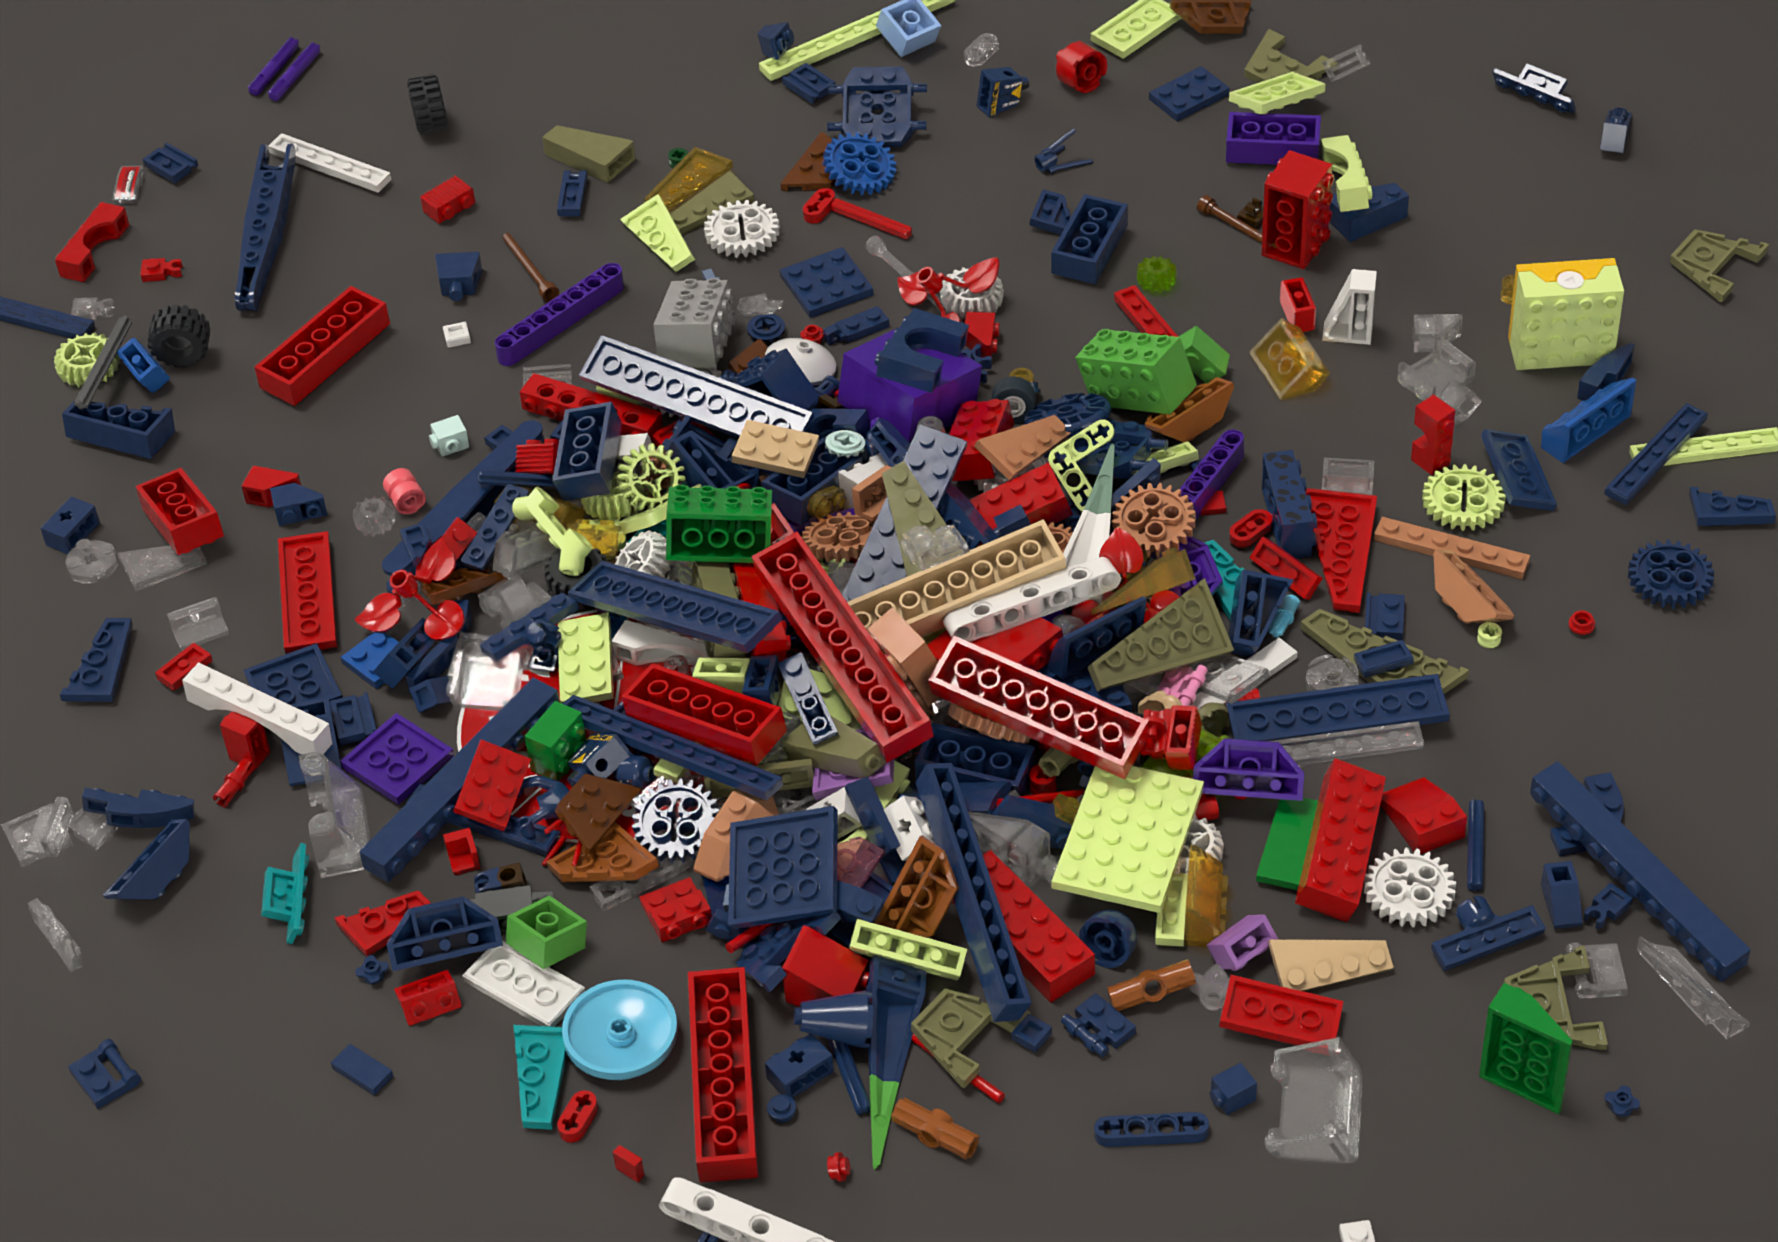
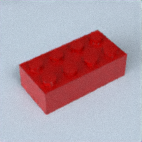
(975, 422)
(1035, 491)
(179, 511)

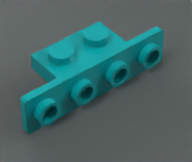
(284, 891)

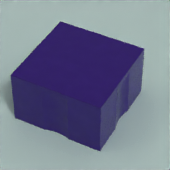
(900, 403)

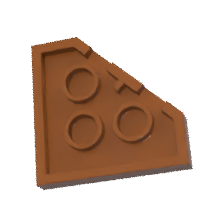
(612, 859)

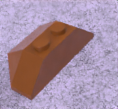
(1196, 413)
(920, 892)

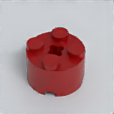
(1080, 66)

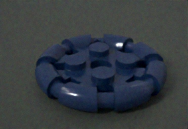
(1074, 410)

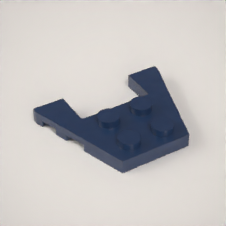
(775, 944)

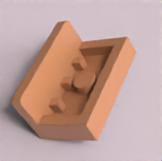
(870, 495)

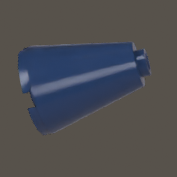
(838, 1018)

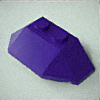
(1202, 566)
(1250, 770)

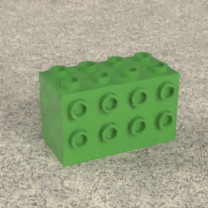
(1137, 370)

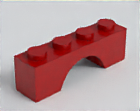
(103, 224)

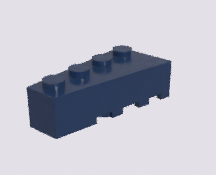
(120, 428)

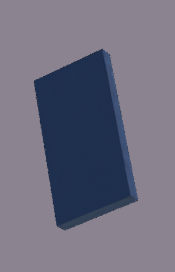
(1518, 470)

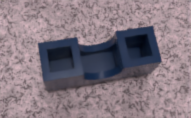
(832, 420)

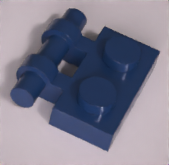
(1103, 1020)

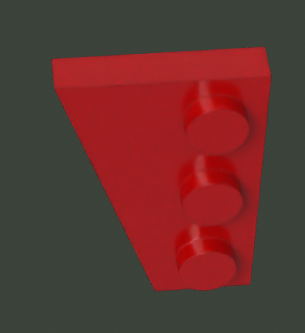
(374, 927)

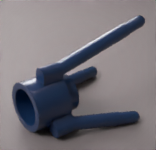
(1047, 158)

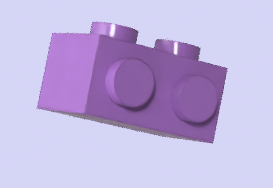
(1242, 942)

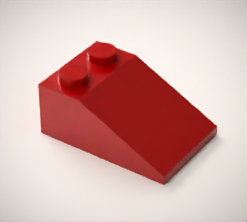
(1424, 815)

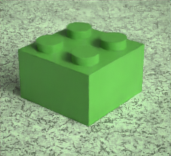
(546, 932)

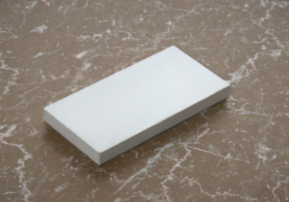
(523, 985)

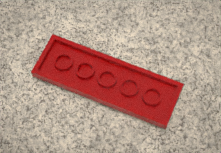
(307, 592)

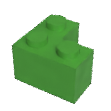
(1204, 355)

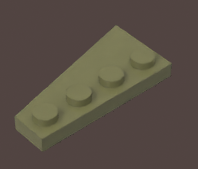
(723, 190)

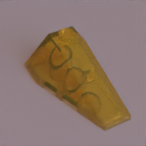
(1162, 574)

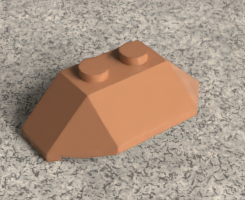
(1467, 591)
(714, 851)

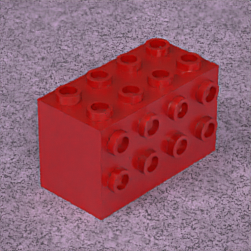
(1297, 209)

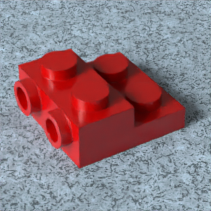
(676, 909)

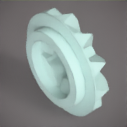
(837, 443)

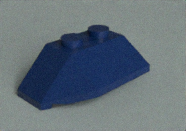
(155, 866)
(442, 932)

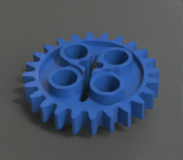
(859, 163)

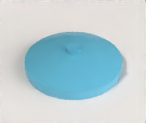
(619, 1029)

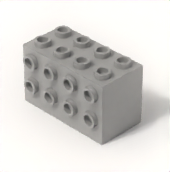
(695, 322)

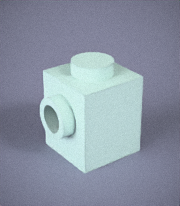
(449, 436)

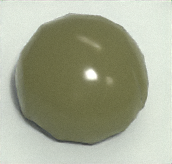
(1214, 718)

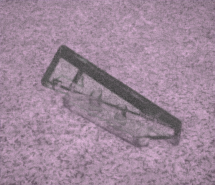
(1692, 988)

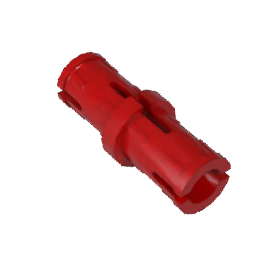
(234, 782)

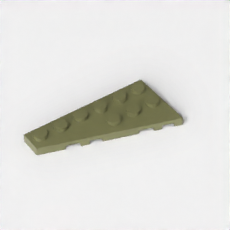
(909, 506)
(1172, 639)
(1345, 640)

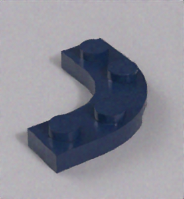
(1604, 790)

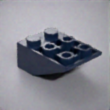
(321, 709)

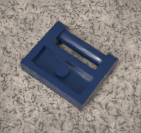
(96, 1079)

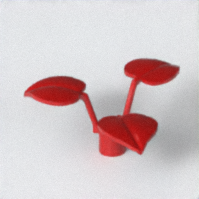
(916, 287)
(1125, 556)
(446, 620)

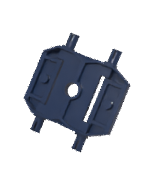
(895, 122)
(1126, 457)

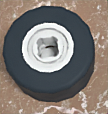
(1020, 396)

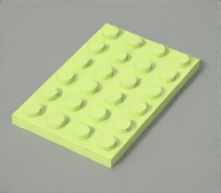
(1128, 837)

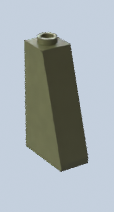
(597, 153)
(844, 753)

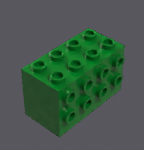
(717, 523)

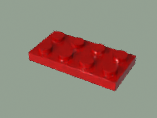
(1279, 1012)

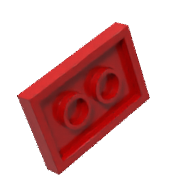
(492, 785)

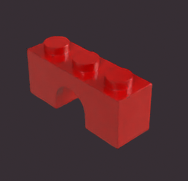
(1437, 422)

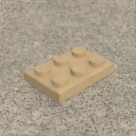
(775, 448)

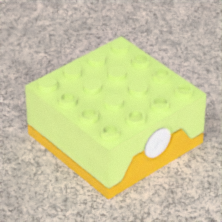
(1565, 313)

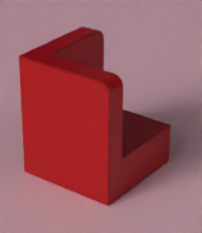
(461, 851)

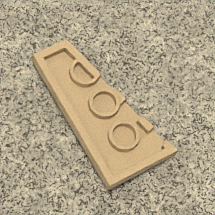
(1320, 963)

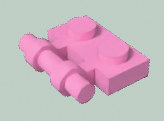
(1183, 683)

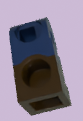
(500, 878)

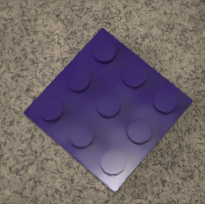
(397, 758)

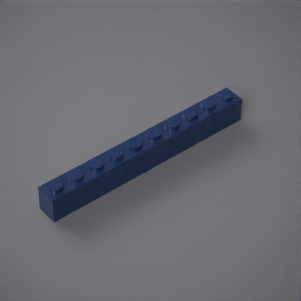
(434, 803)
(1640, 872)
(976, 897)

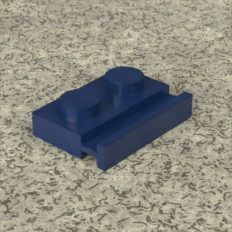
(808, 82)
(170, 162)
(1385, 615)
(353, 718)

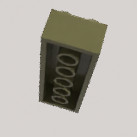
(718, 579)

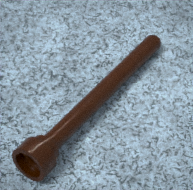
(1208, 206)
(547, 289)

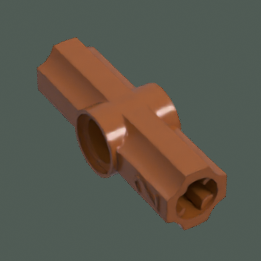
(1169, 980)
(935, 1128)

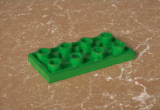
(1287, 843)

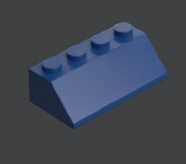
(1589, 420)

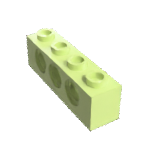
(908, 949)

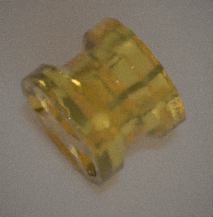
(1507, 288)

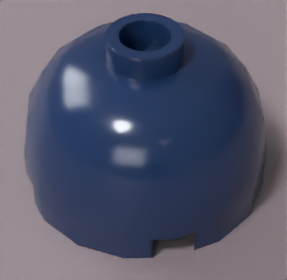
(1109, 937)

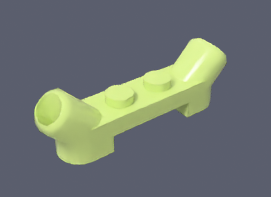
(573, 545)

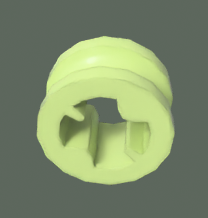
(1485, 631)

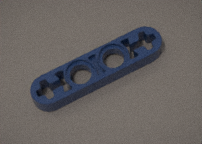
(1151, 1123)

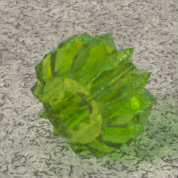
(1156, 274)

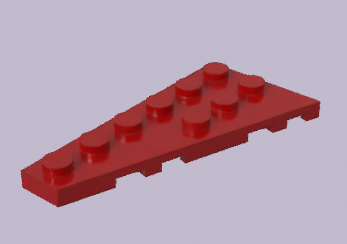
(1343, 543)

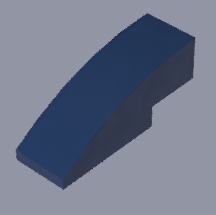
(1606, 371)

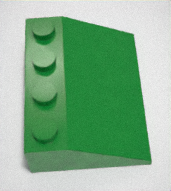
(1525, 1049)

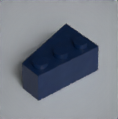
(1253, 609)

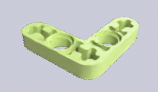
(1074, 456)
(645, 518)

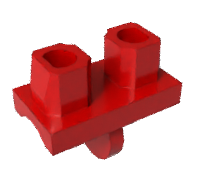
(1158, 729)

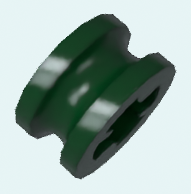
(676, 155)

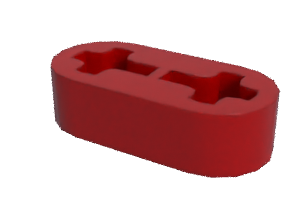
(815, 209)
(582, 1119)

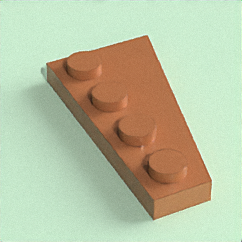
(1022, 446)

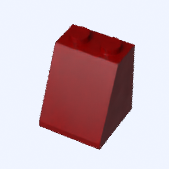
(822, 969)

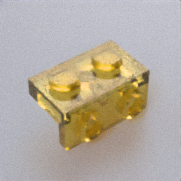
(600, 536)

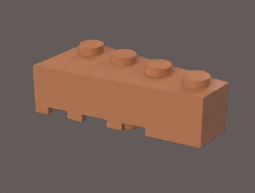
(907, 654)

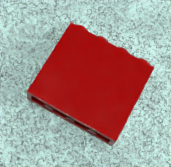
(1024, 644)

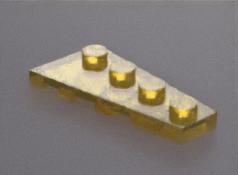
(689, 176)

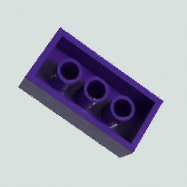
(1270, 136)

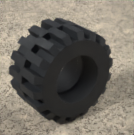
(427, 103)
(178, 336)
(561, 583)

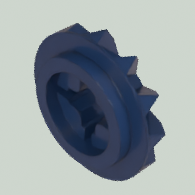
(772, 322)

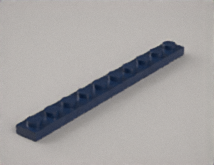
(677, 749)

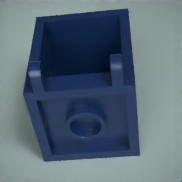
(779, 378)

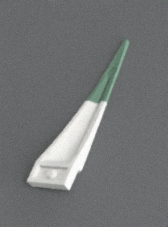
(1094, 521)

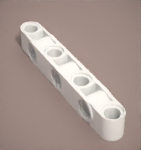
(1032, 600)
(729, 1217)

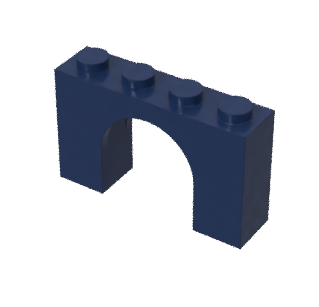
(920, 330)

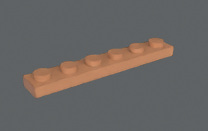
(1469, 551)

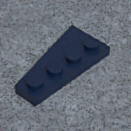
(102, 665)

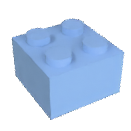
(908, 26)

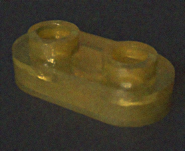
(826, 501)

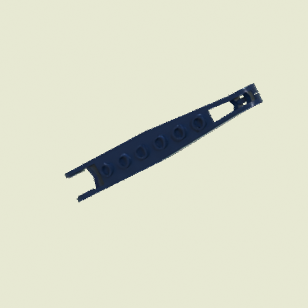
(263, 225)
(467, 496)
(955, 506)

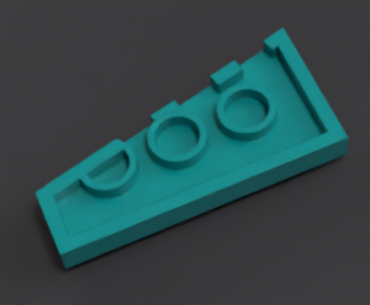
(1229, 572)
(540, 1073)

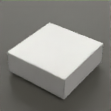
(456, 334)

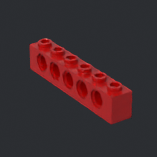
(553, 397)

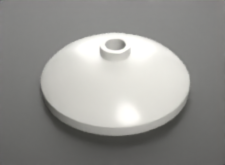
(810, 356)

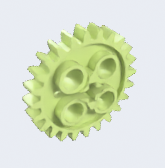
(1444, 497)

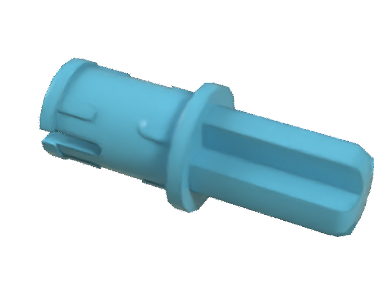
(1284, 616)

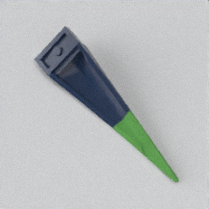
(896, 1002)

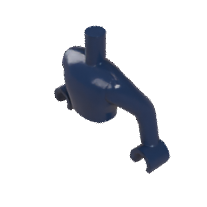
(546, 801)

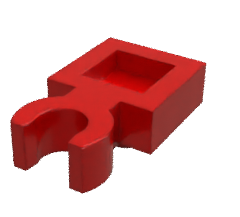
(158, 269)

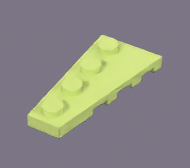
(659, 232)

